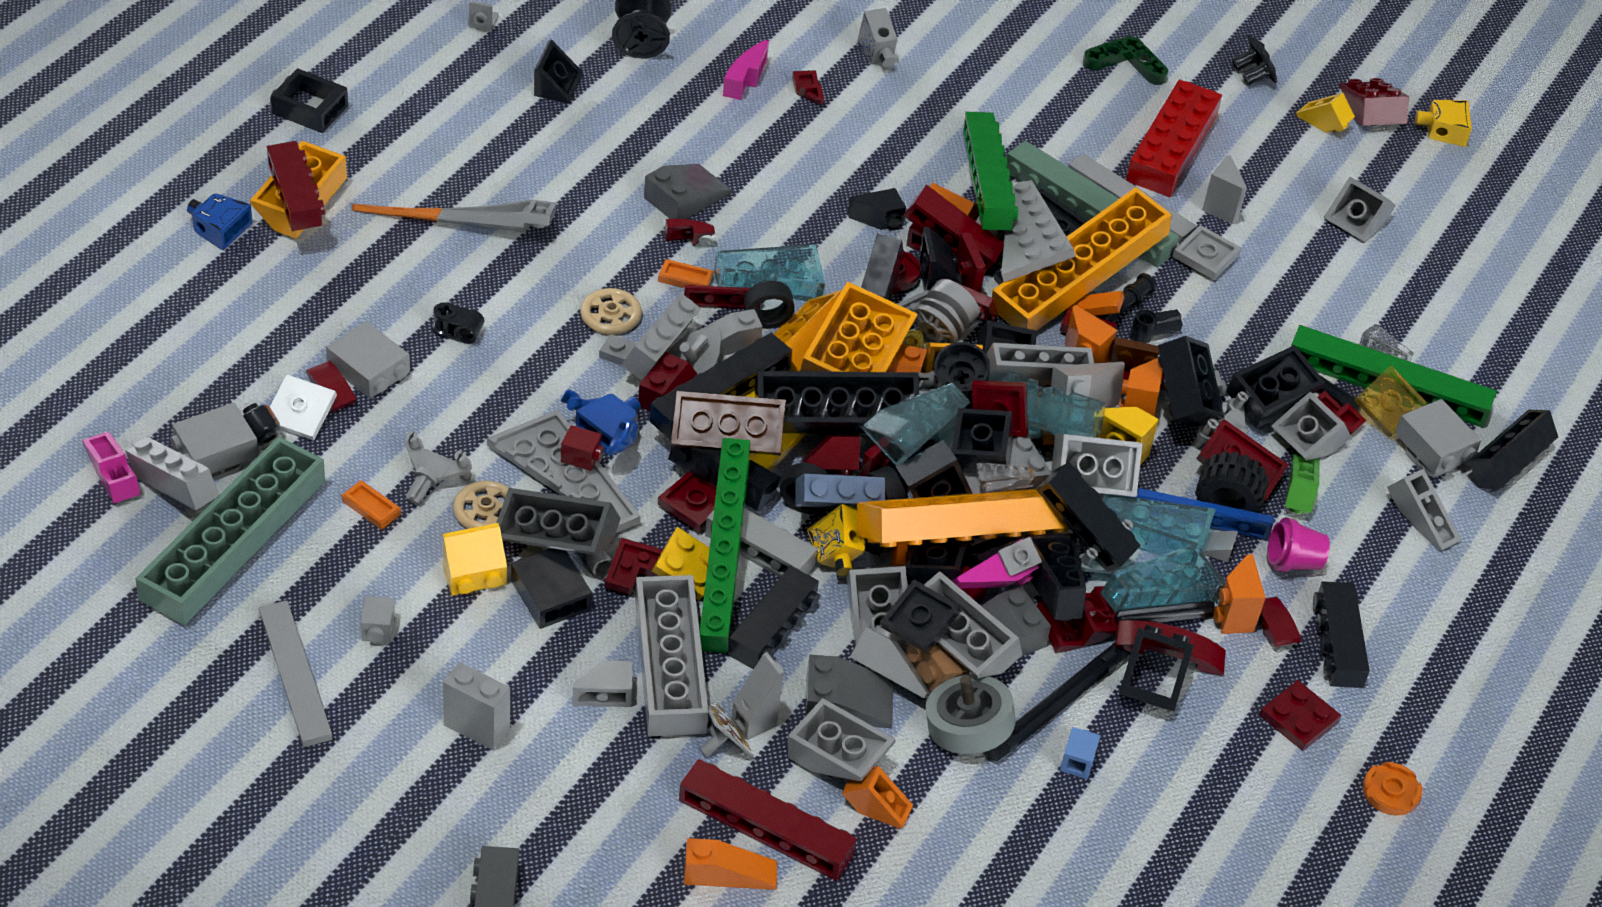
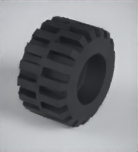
(1232, 482)

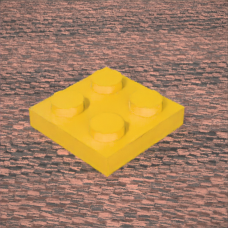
(684, 556)

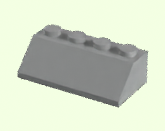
(975, 635)

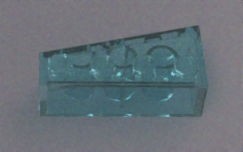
(792, 265)
(1059, 413)
(1163, 525)
(1164, 580)

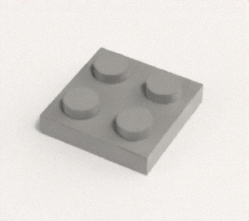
(1207, 252)

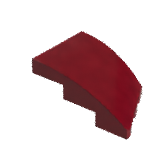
(1095, 625)

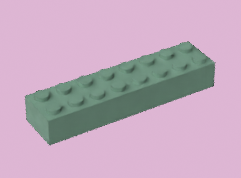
(230, 530)

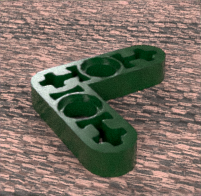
(1129, 49)

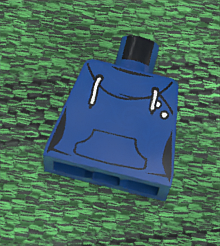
(220, 219)

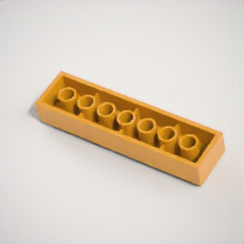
(1100, 251)
(956, 517)

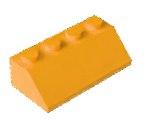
(328, 173)
(804, 325)

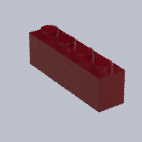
(295, 185)
(948, 221)

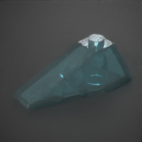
(911, 423)

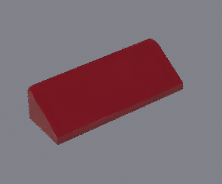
(716, 296)

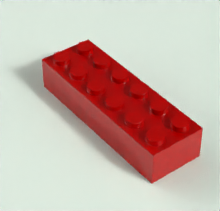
(1174, 138)

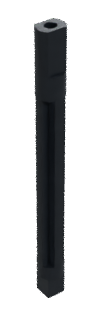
(1060, 699)

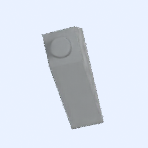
(738, 330)
(1424, 509)
(887, 658)

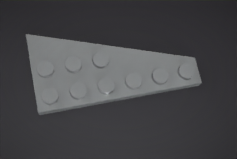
(1035, 236)
(537, 450)

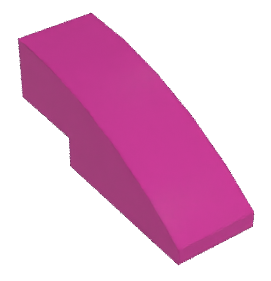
(746, 70)
(111, 467)

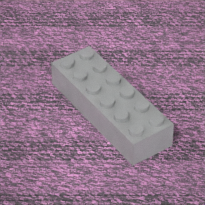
(671, 656)

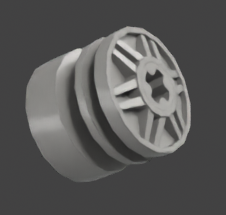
(945, 312)

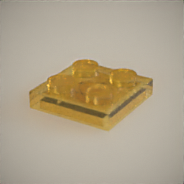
(1388, 399)

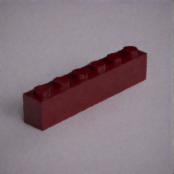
(767, 819)

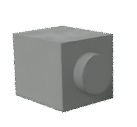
(378, 619)

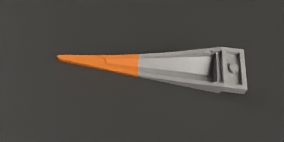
(504, 216)

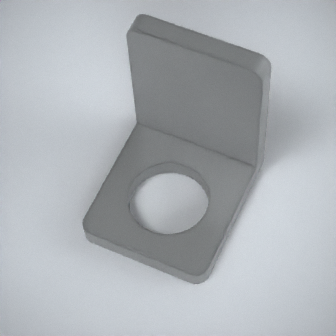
(482, 16)
(1019, 556)

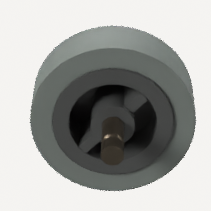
(970, 714)

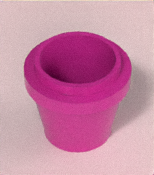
(1296, 547)

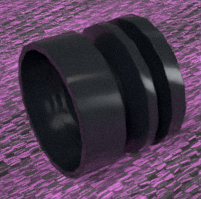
(961, 363)

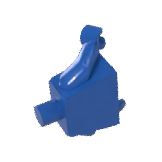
(606, 416)

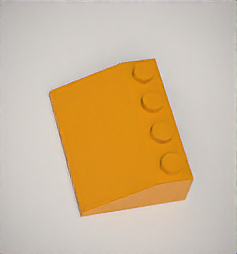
(859, 334)

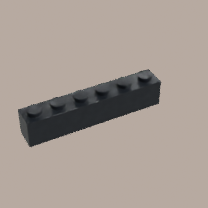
(727, 377)

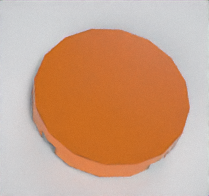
(1392, 789)

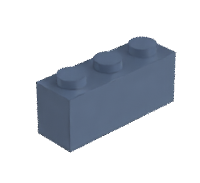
(834, 490)

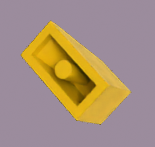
(1327, 113)

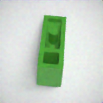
(1302, 484)

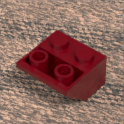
(836, 453)

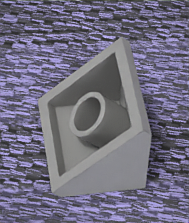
(1225, 192)

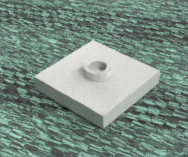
(302, 406)

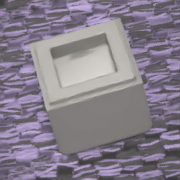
(1220, 544)

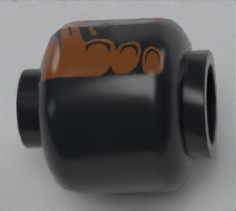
(262, 422)

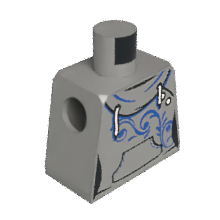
(878, 37)

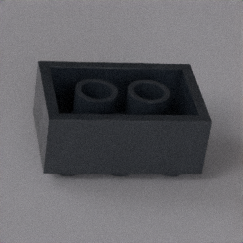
(1190, 381)

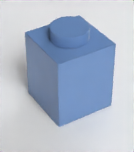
(1080, 752)

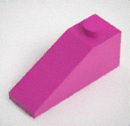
(992, 574)

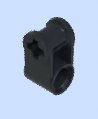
(458, 323)

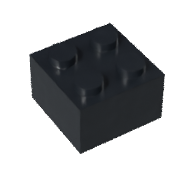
(982, 437)
(933, 473)

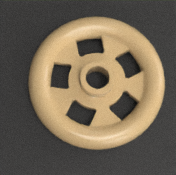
(617, 326)
(489, 512)

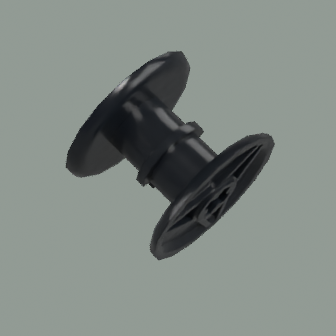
(642, 27)

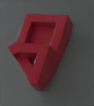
(807, 86)
(687, 229)

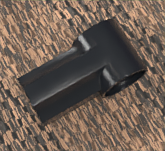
(1148, 324)

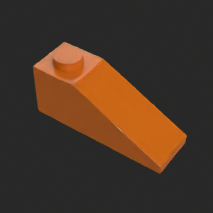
(726, 865)

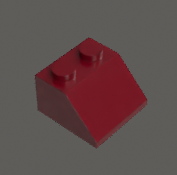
(664, 378)

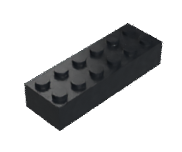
(834, 399)

